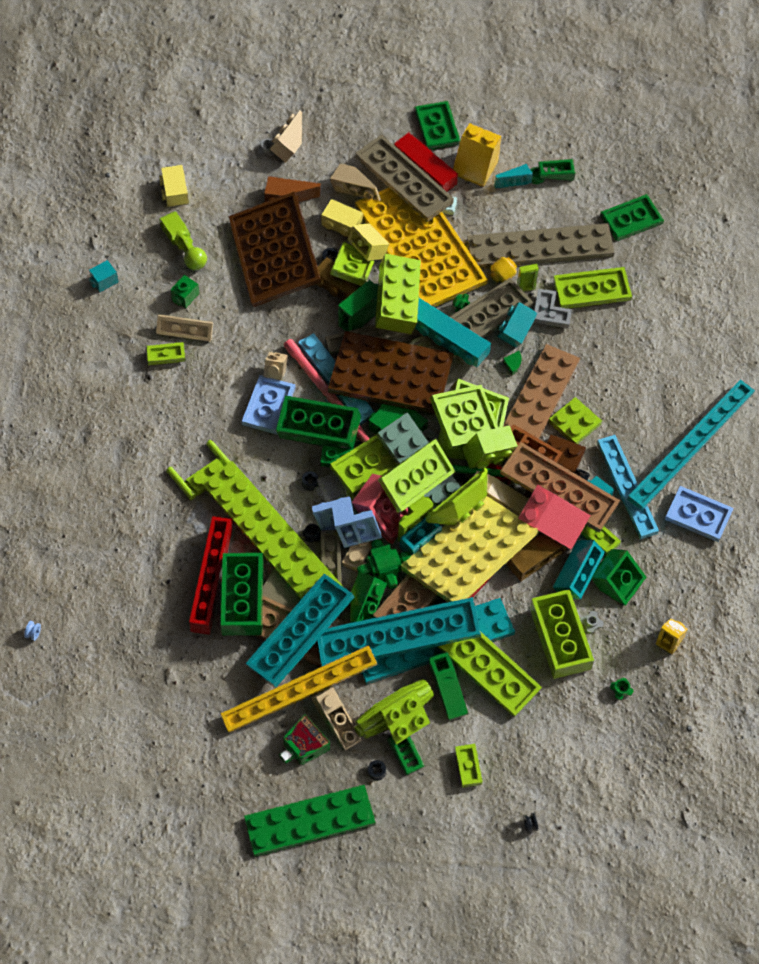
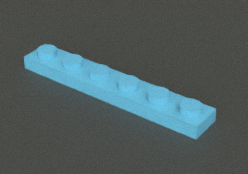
(325, 365)
(626, 483)

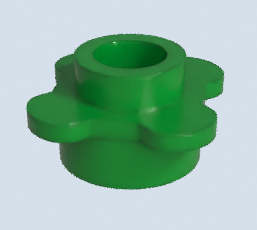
(460, 302)
(624, 683)

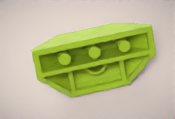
(461, 502)

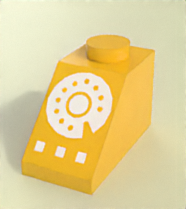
(671, 635)

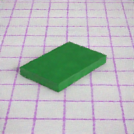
(437, 125)
(632, 217)

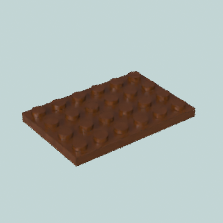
(274, 249)
(389, 372)

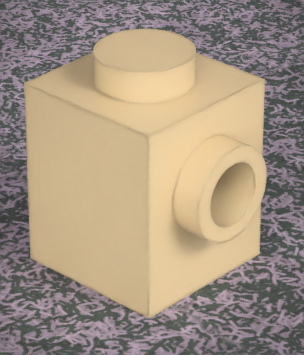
(275, 365)

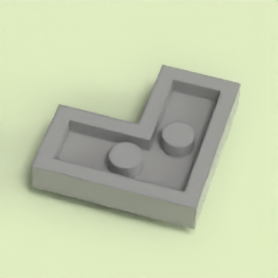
(548, 313)

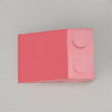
(374, 498)
(554, 517)

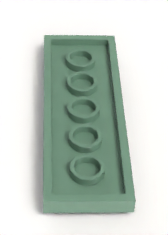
(402, 440)

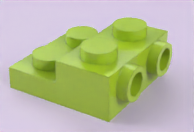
(416, 514)

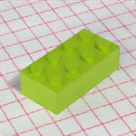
(398, 294)
(561, 634)

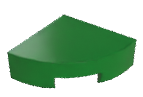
(513, 362)

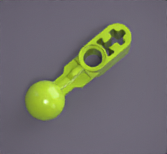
(179, 235)

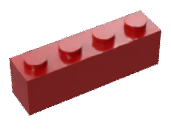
(427, 161)

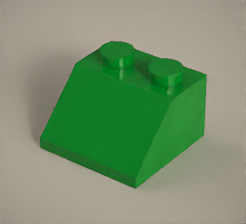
(618, 576)

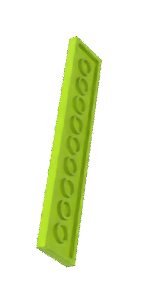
(266, 529)

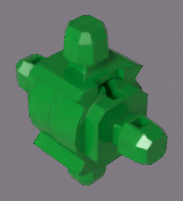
(384, 563)

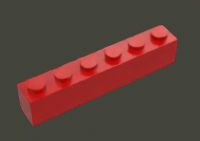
(210, 576)

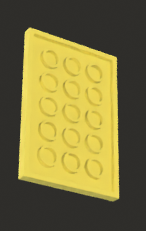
(469, 552)

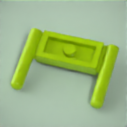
(193, 484)

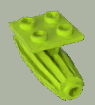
(398, 712)

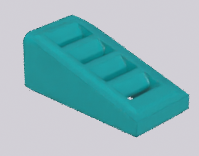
(514, 177)

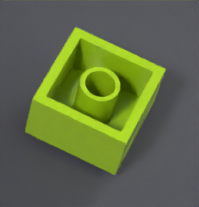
(490, 447)

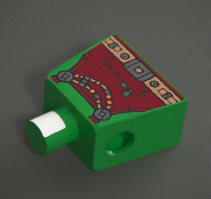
(304, 742)

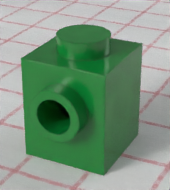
(184, 291)

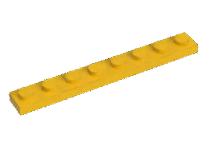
(299, 689)

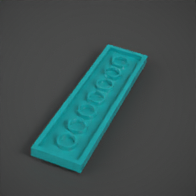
(492, 623)
(402, 631)

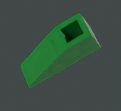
(367, 596)
(448, 685)

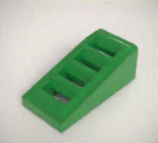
(567, 164)
(399, 756)

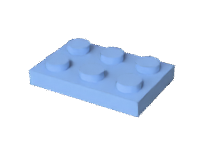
(266, 404)
(699, 514)

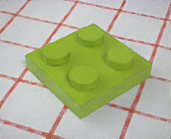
(575, 421)

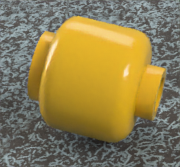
(503, 269)

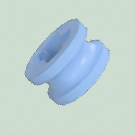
(32, 630)

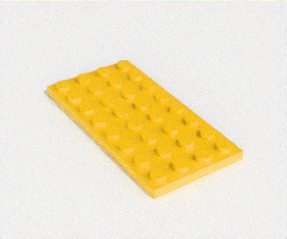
(445, 261)

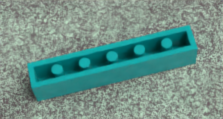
(451, 334)

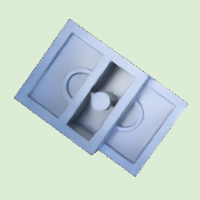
(351, 527)

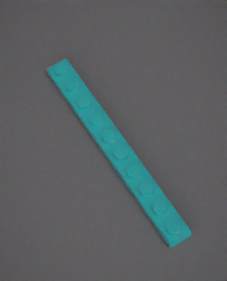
(690, 445)

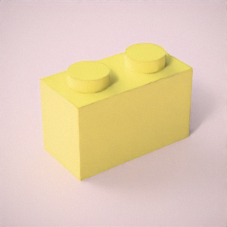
(174, 185)
(340, 217)
(368, 242)

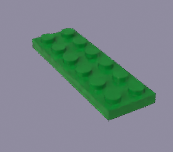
(309, 820)

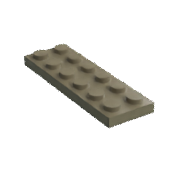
(404, 178)

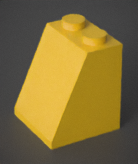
(477, 154)

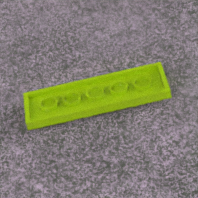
(493, 672)

